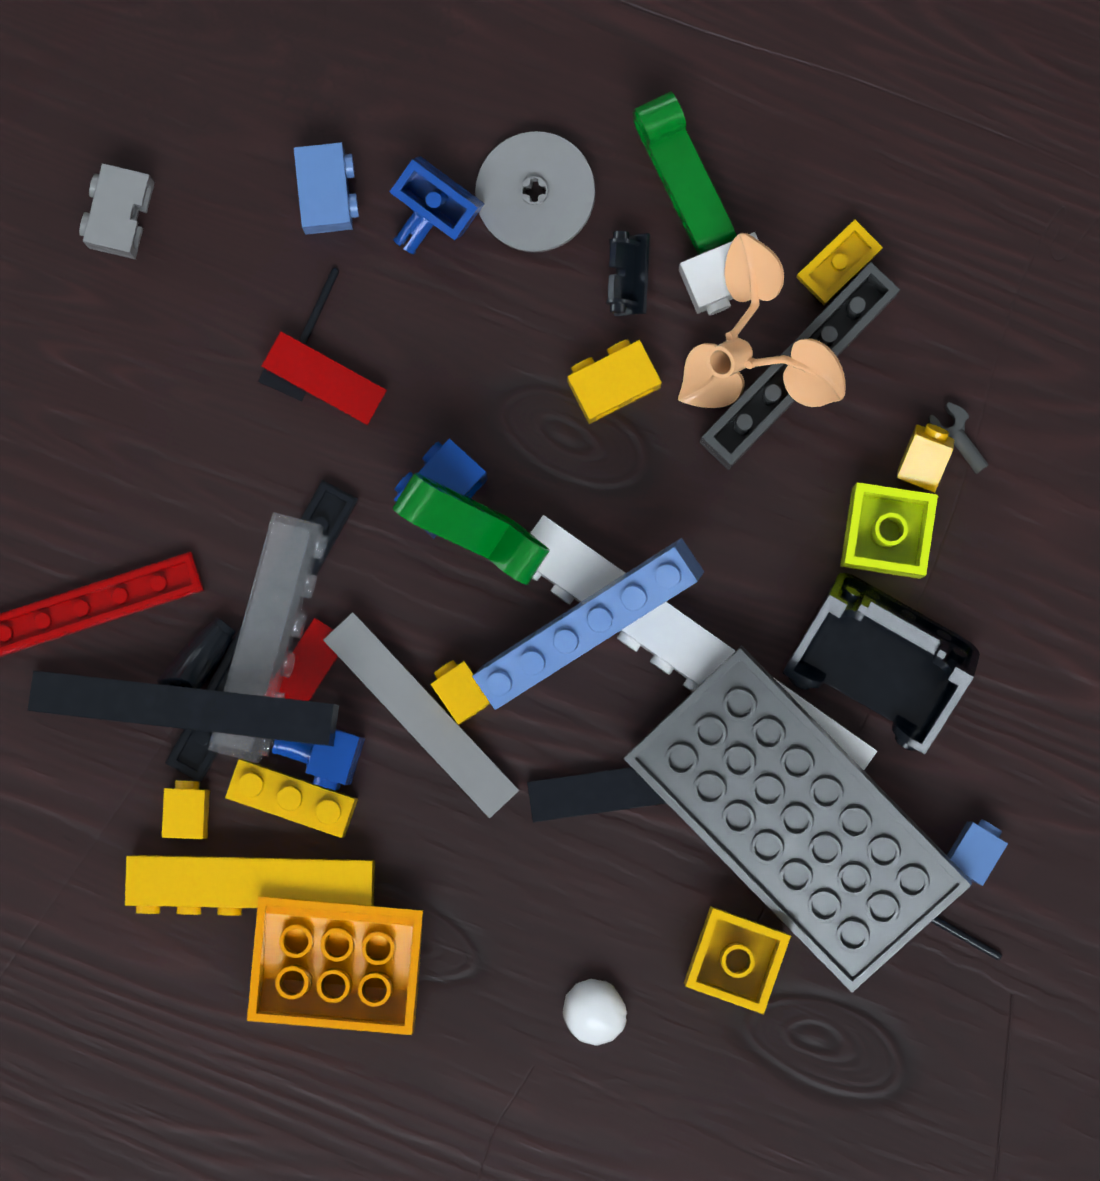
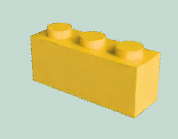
(291, 798)

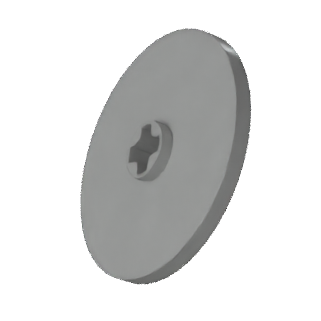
(557, 213)

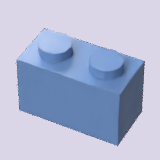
(324, 188)

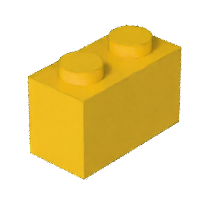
(614, 380)

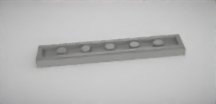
(421, 715)

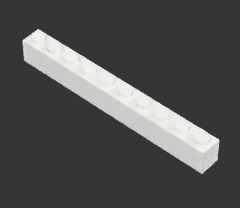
(663, 632)

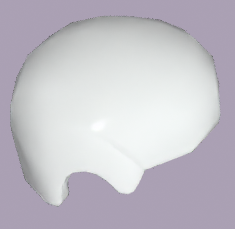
(594, 1012)

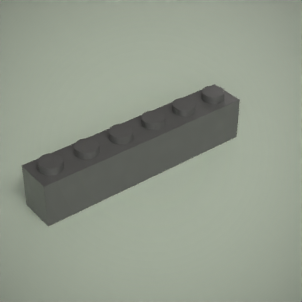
(768, 396)

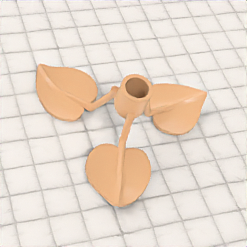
(712, 370)

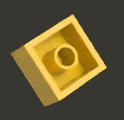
(737, 960)

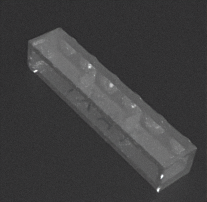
(272, 622)

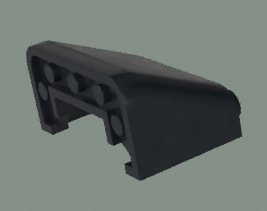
(885, 659)

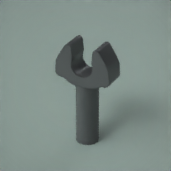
(960, 438)

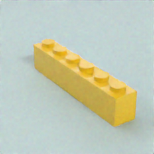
(238, 882)

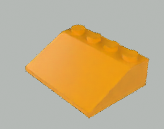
(335, 965)

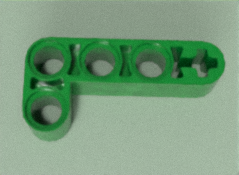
(682, 173)
(471, 527)

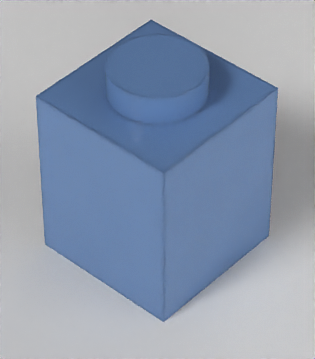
(977, 850)

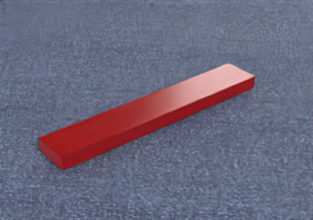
(99, 603)

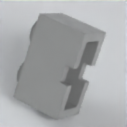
(115, 208)

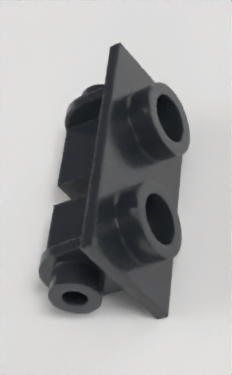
(629, 285)

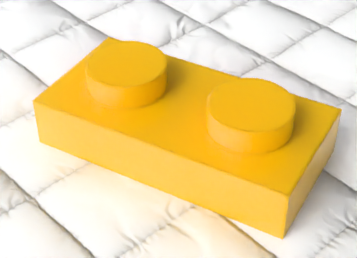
(839, 262)

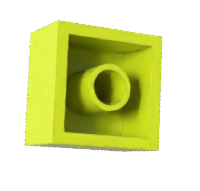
(889, 530)

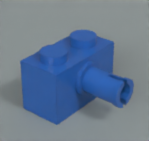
(434, 202)
(327, 763)

